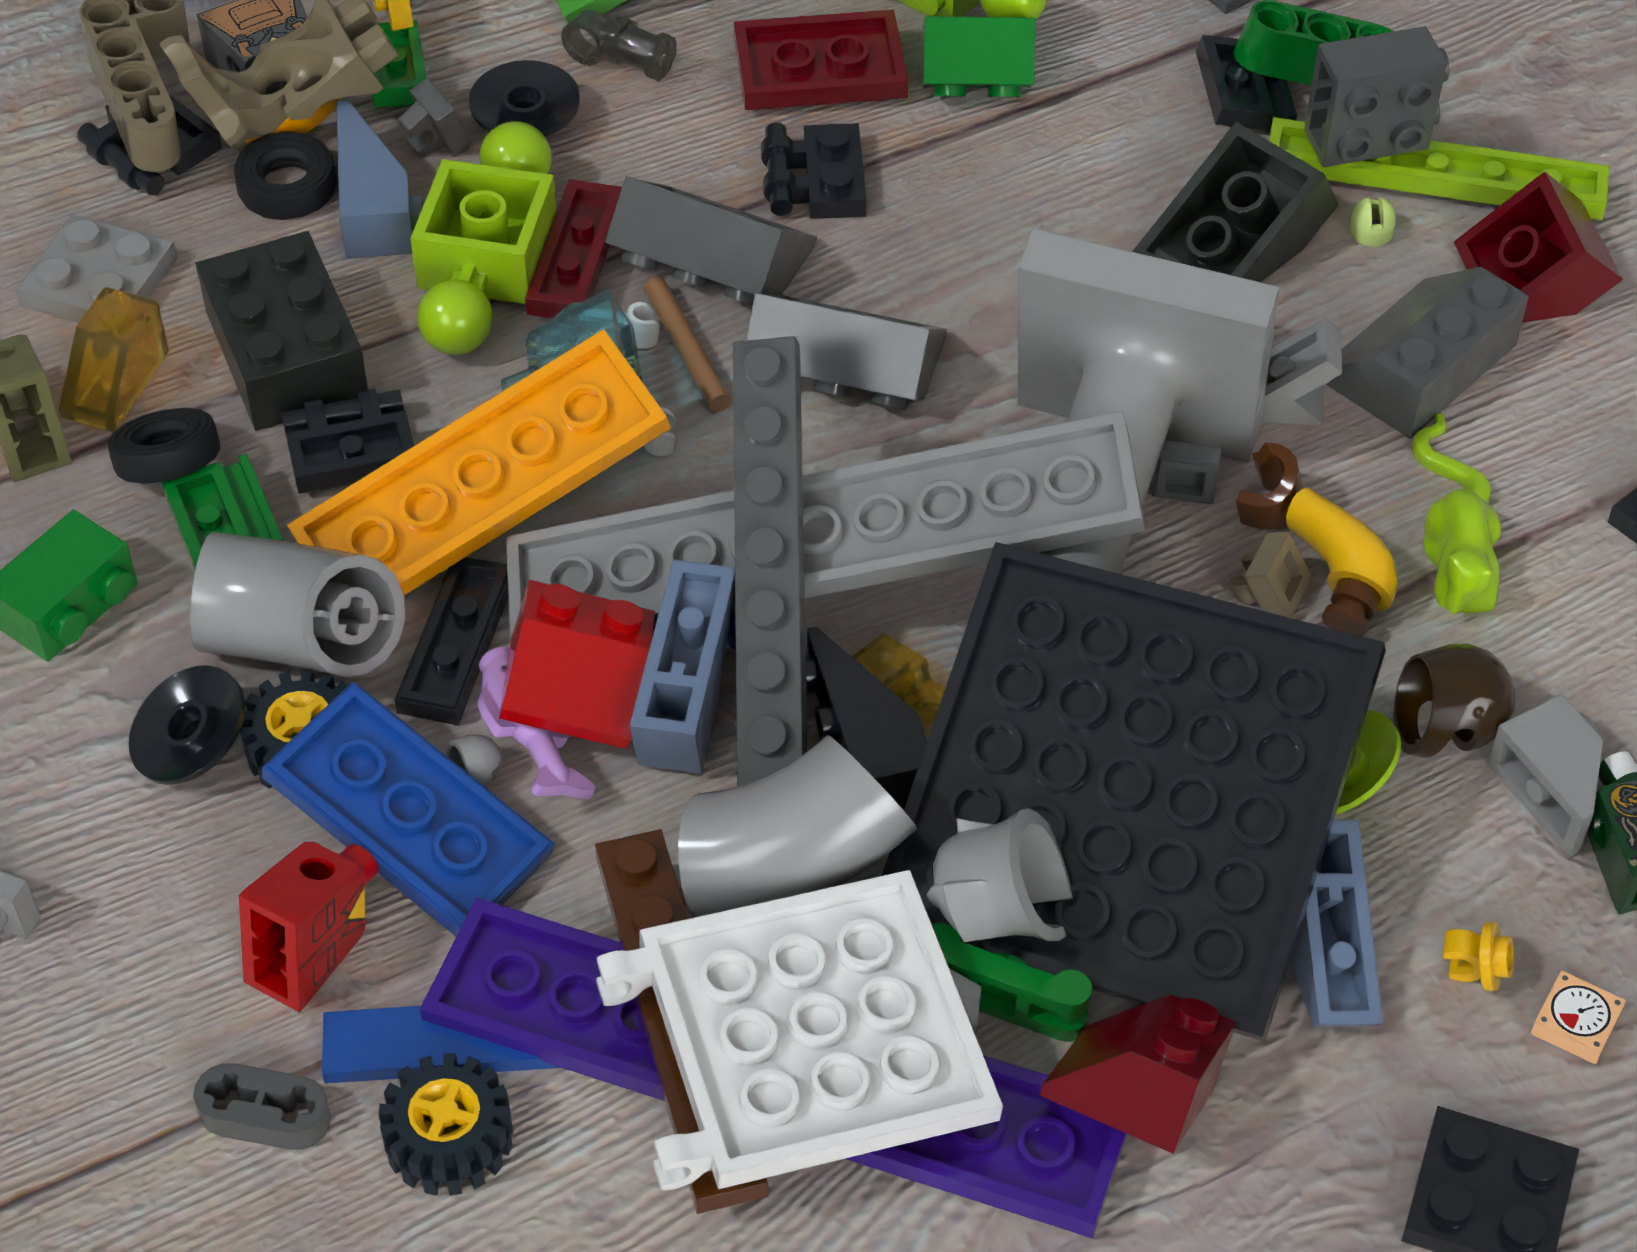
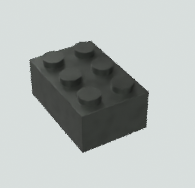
(281, 327)

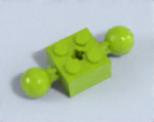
(482, 235)

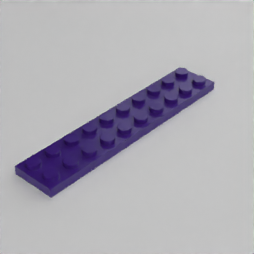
(538, 993)

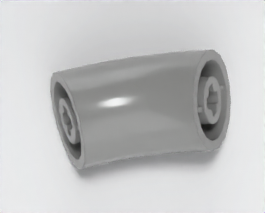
(294, 605)
(786, 832)

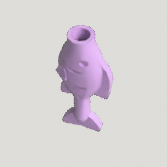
(553, 775)

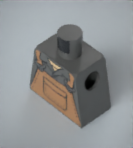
(237, 29)

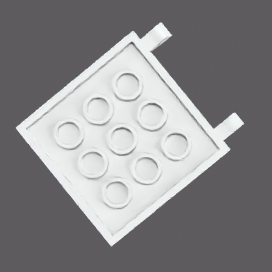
(807, 1031)

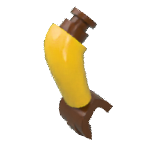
(1357, 558)

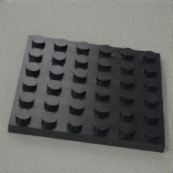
(1172, 754)

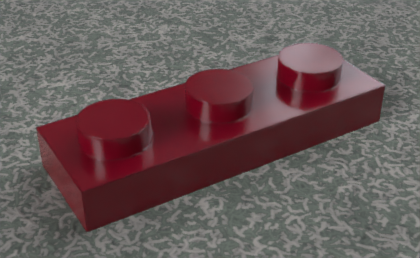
(573, 249)

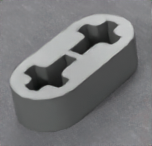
(260, 1111)

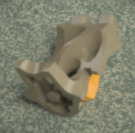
(321, 62)

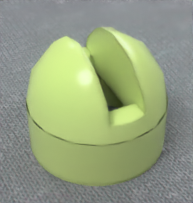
(1361, 224)

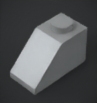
(1552, 768)

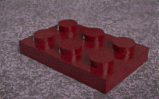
(820, 59)

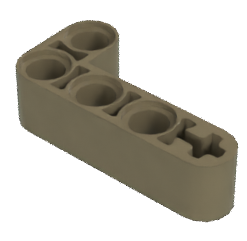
(121, 49)

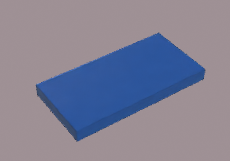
(407, 805)

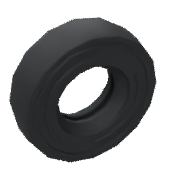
(289, 199)
(163, 445)

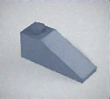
(373, 191)
(684, 668)
(1335, 942)

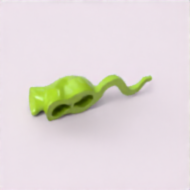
(1460, 531)

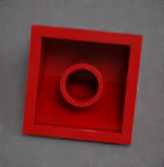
(576, 663)

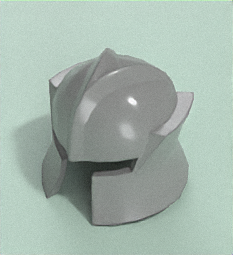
(994, 875)

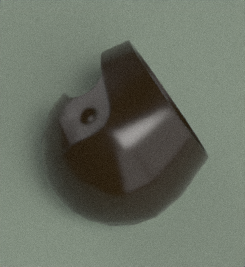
(1468, 698)

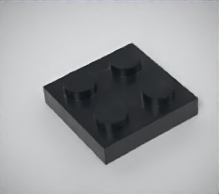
(1488, 1188)

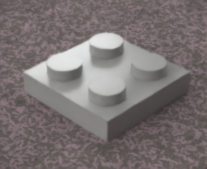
(88, 258)

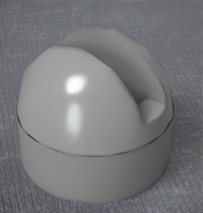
(476, 756)

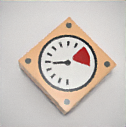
(1578, 1017)

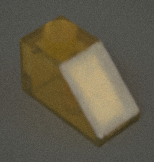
(112, 358)

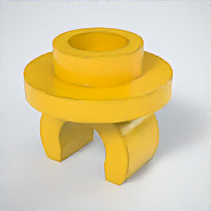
(1479, 956)

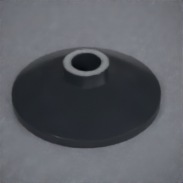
(525, 93)
(186, 725)

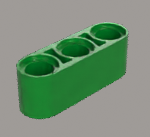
(1285, 38)

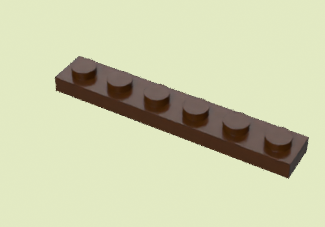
(642, 896)

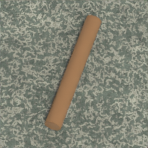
(687, 344)

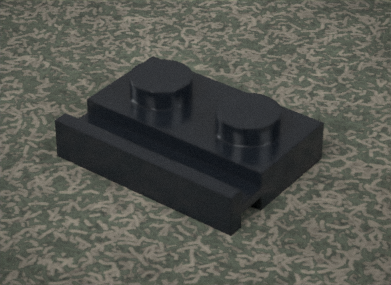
(1239, 93)

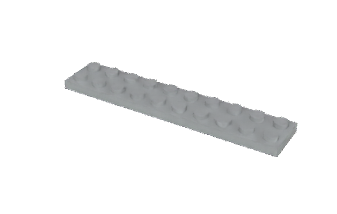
(867, 519)

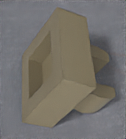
(1273, 576)

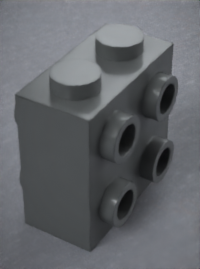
(1375, 96)

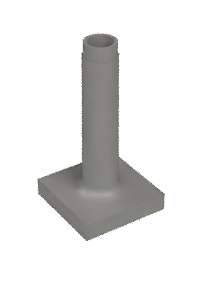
(1146, 338)

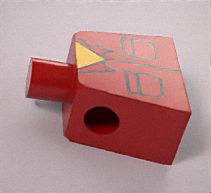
(303, 920)

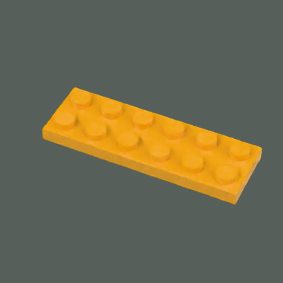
(492, 466)

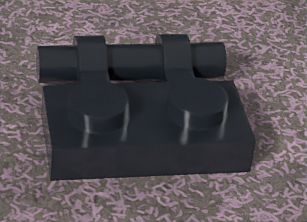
(106, 146)
(833, 170)
(345, 438)

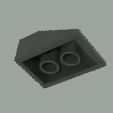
(1243, 210)

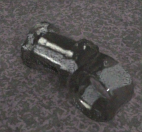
(619, 43)

